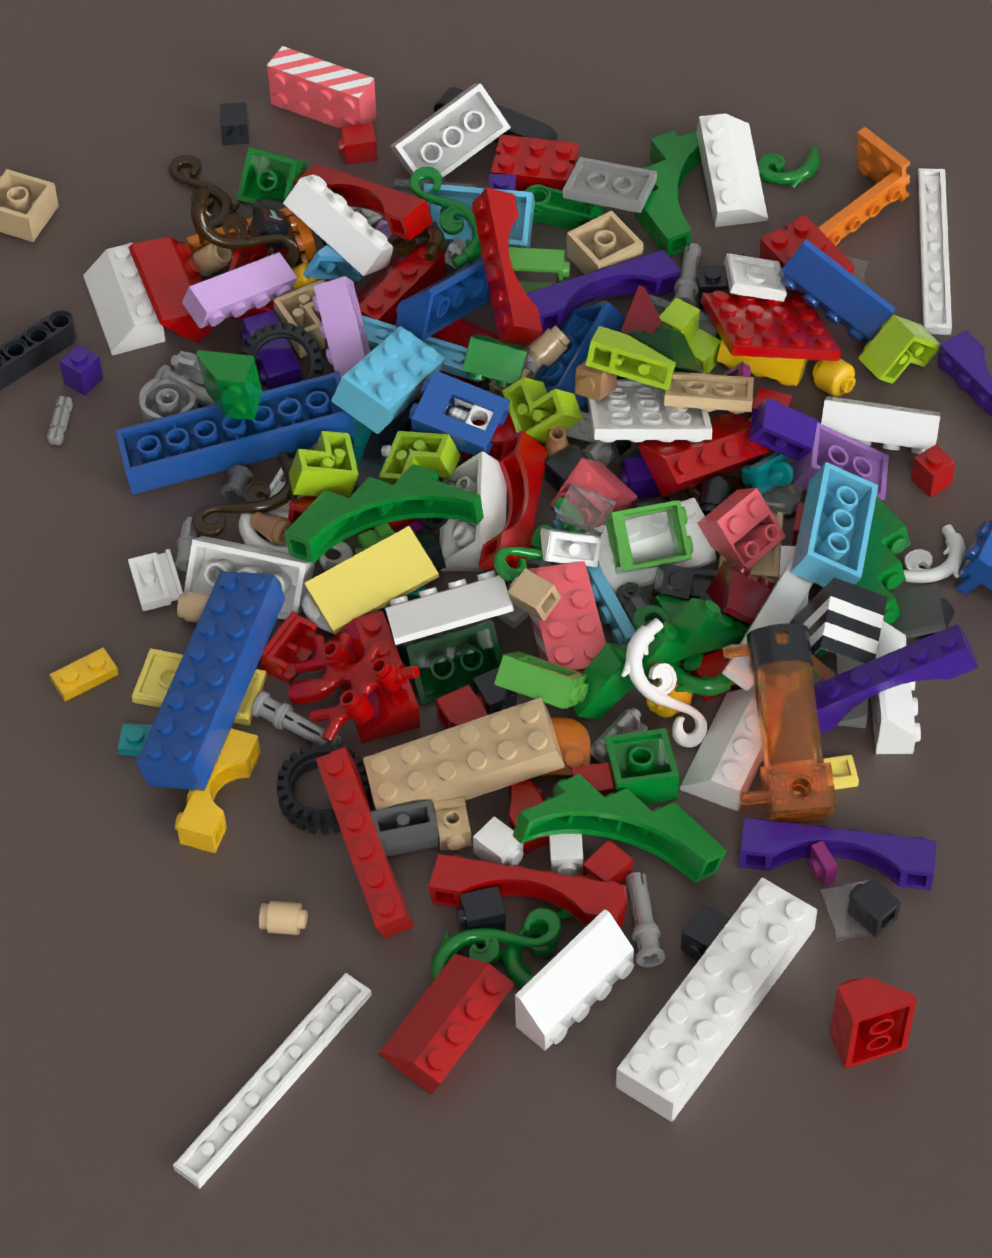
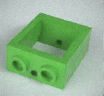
(539, 261)
(620, 543)
(541, 679)

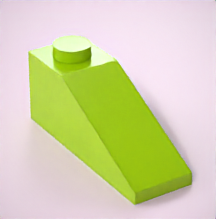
(629, 358)

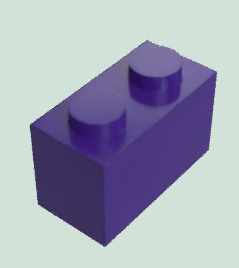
(783, 429)

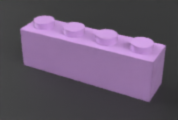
(239, 290)
(341, 323)

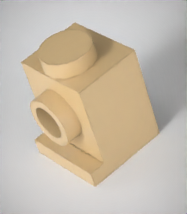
(452, 824)

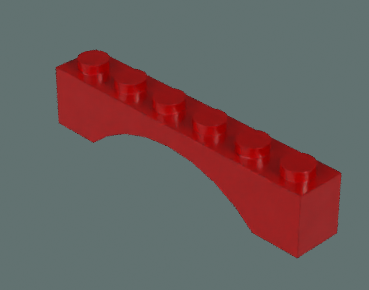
(403, 212)
(514, 312)
(523, 467)
(464, 707)
(363, 843)
(575, 894)

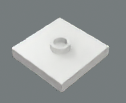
(754, 277)

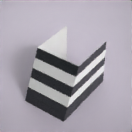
(844, 622)

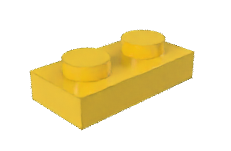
(84, 674)

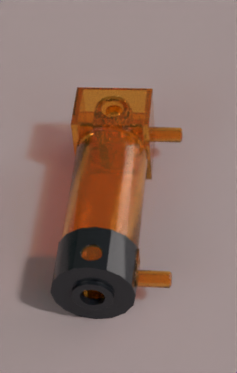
(788, 725)

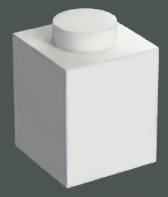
(497, 844)
(566, 854)

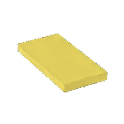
(371, 579)
(159, 672)

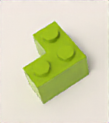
(685, 319)
(898, 346)
(540, 411)
(422, 449)
(326, 467)

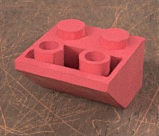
(597, 477)
(742, 527)

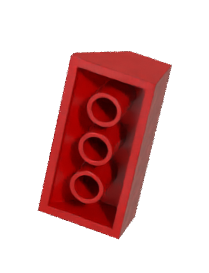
(167, 274)
(399, 281)
(687, 463)
(394, 710)
(446, 1020)

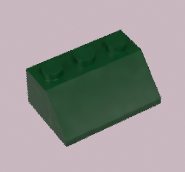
(671, 345)
(452, 658)

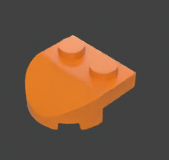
(573, 744)

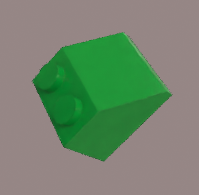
(268, 175)
(495, 360)
(231, 382)
(643, 765)

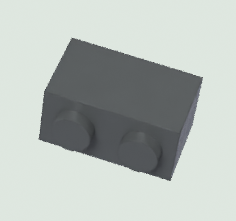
(407, 827)

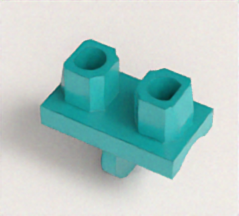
(768, 472)

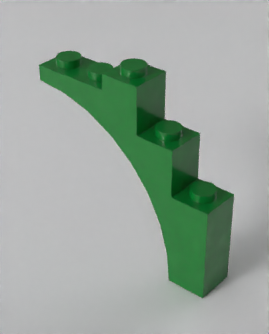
(661, 215)
(374, 503)
(881, 567)
(693, 631)
(623, 817)

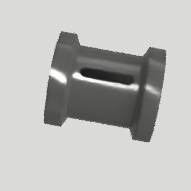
(238, 479)

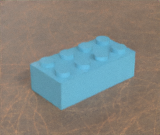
(521, 230)
(387, 379)
(834, 526)

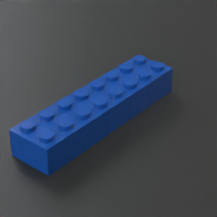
(209, 442)
(211, 681)

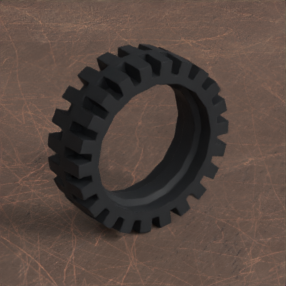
(291, 332)
(292, 771)

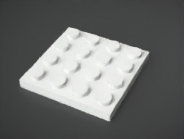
(639, 414)

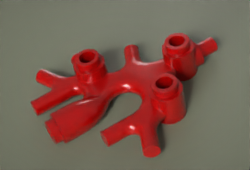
(340, 669)

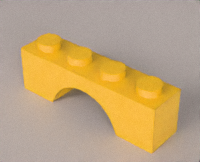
(202, 820)

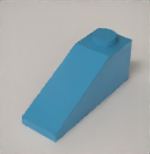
(331, 265)

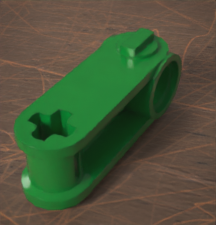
(560, 212)

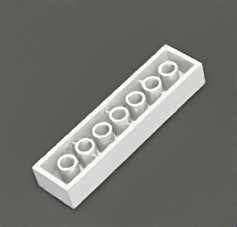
(716, 999)

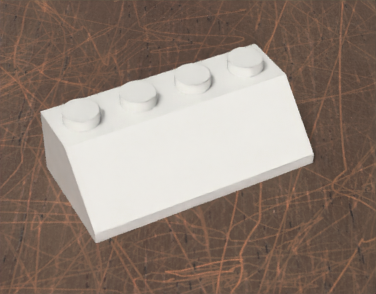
(452, 133)
(730, 170)
(339, 225)
(122, 302)
(882, 423)
(652, 539)
(461, 540)
(214, 555)
(448, 608)
(894, 708)
(728, 752)
(573, 981)

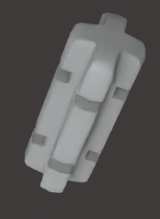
(59, 420)

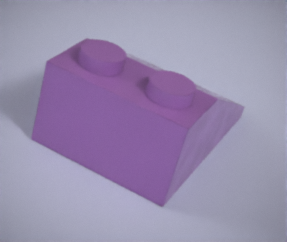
(846, 454)

